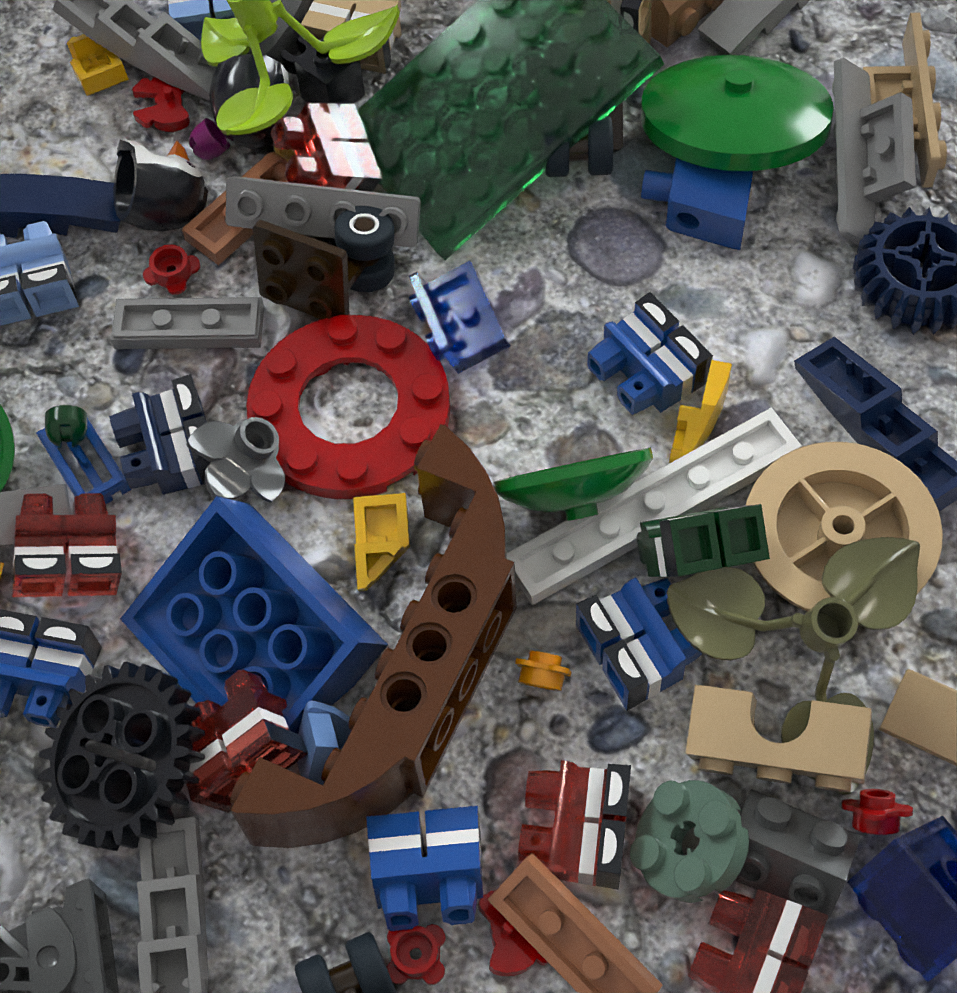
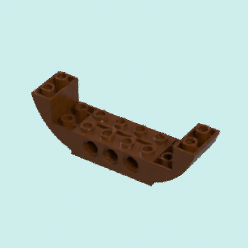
(420, 683)

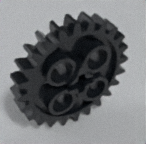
(105, 798)

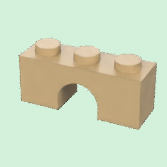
(829, 748)

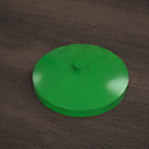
(736, 112)

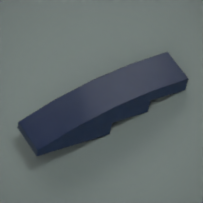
(57, 201)
(874, 415)

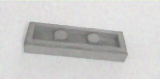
(188, 323)

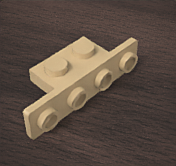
(917, 82)

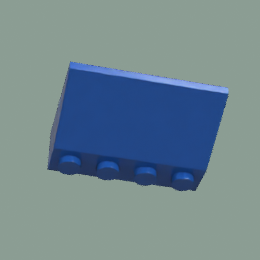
(253, 604)

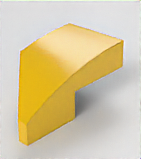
(95, 65)
(695, 423)
(380, 535)

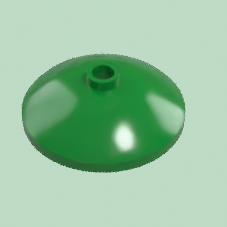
(575, 485)

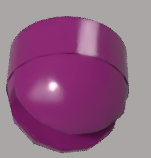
(208, 140)

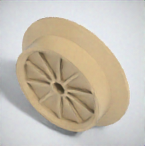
(834, 497)

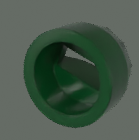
(66, 424)

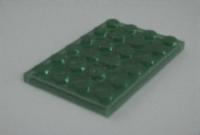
(476, 104)

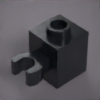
(321, 78)

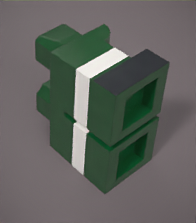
(703, 541)

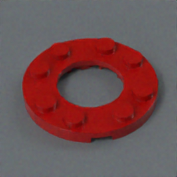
(363, 466)

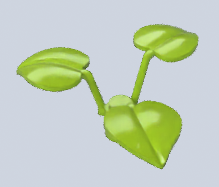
(253, 23)

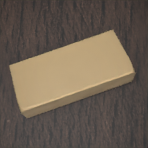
(924, 716)

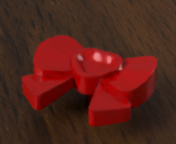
(168, 110)
(512, 951)

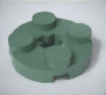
(660, 836)

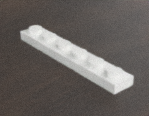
(674, 490)

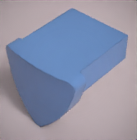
(322, 731)

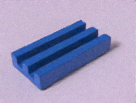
(116, 484)

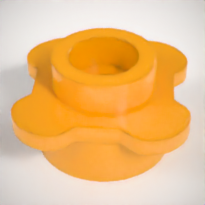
(542, 671)

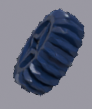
(891, 274)

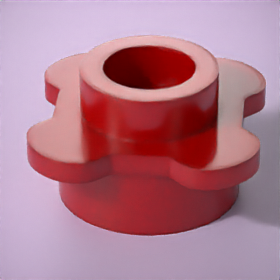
(166, 259)
(876, 812)
(428, 966)

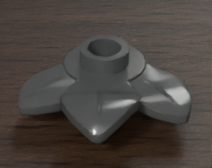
(235, 463)

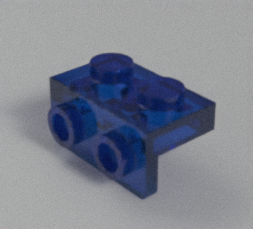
(459, 316)

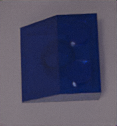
(914, 895)

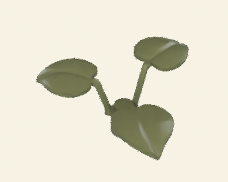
(868, 584)

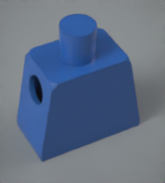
(702, 201)

